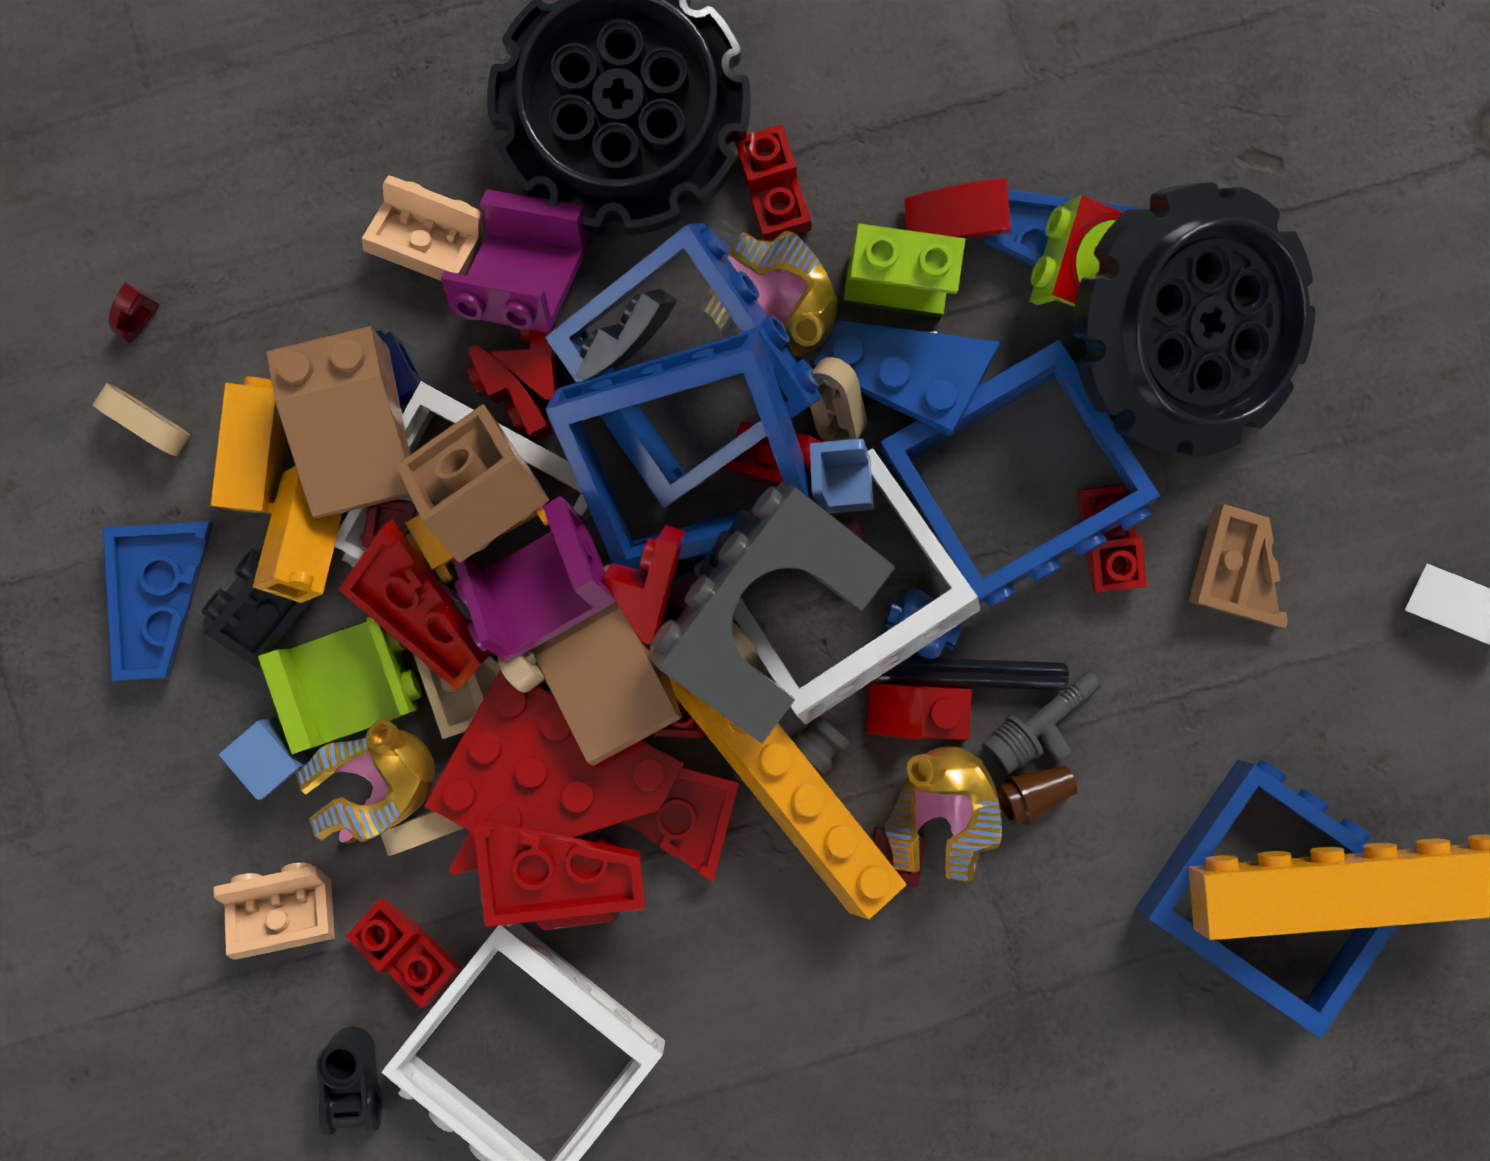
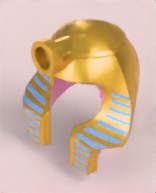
(796, 296)
(393, 763)
(949, 786)

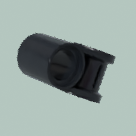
(346, 1092)

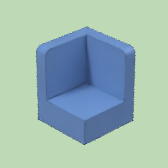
(841, 476)
(263, 758)

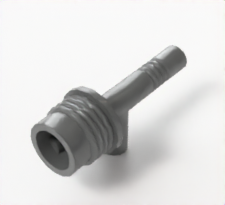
(1018, 742)

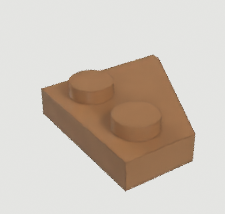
(1238, 567)

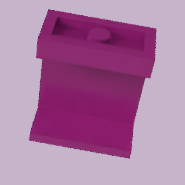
(522, 263)
(535, 588)

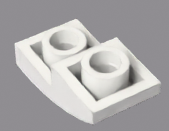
(1452, 603)

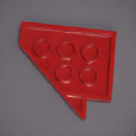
(529, 773)

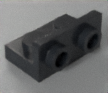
(246, 617)

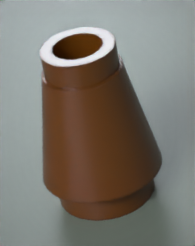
(1035, 793)

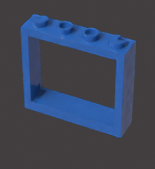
(739, 298)
(653, 380)
(991, 396)
(1201, 841)

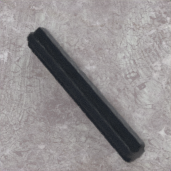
(978, 673)

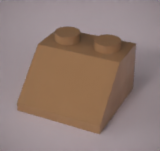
(470, 484)

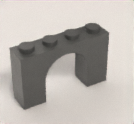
(700, 644)

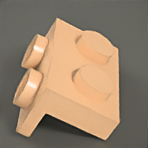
(424, 230)
(276, 910)

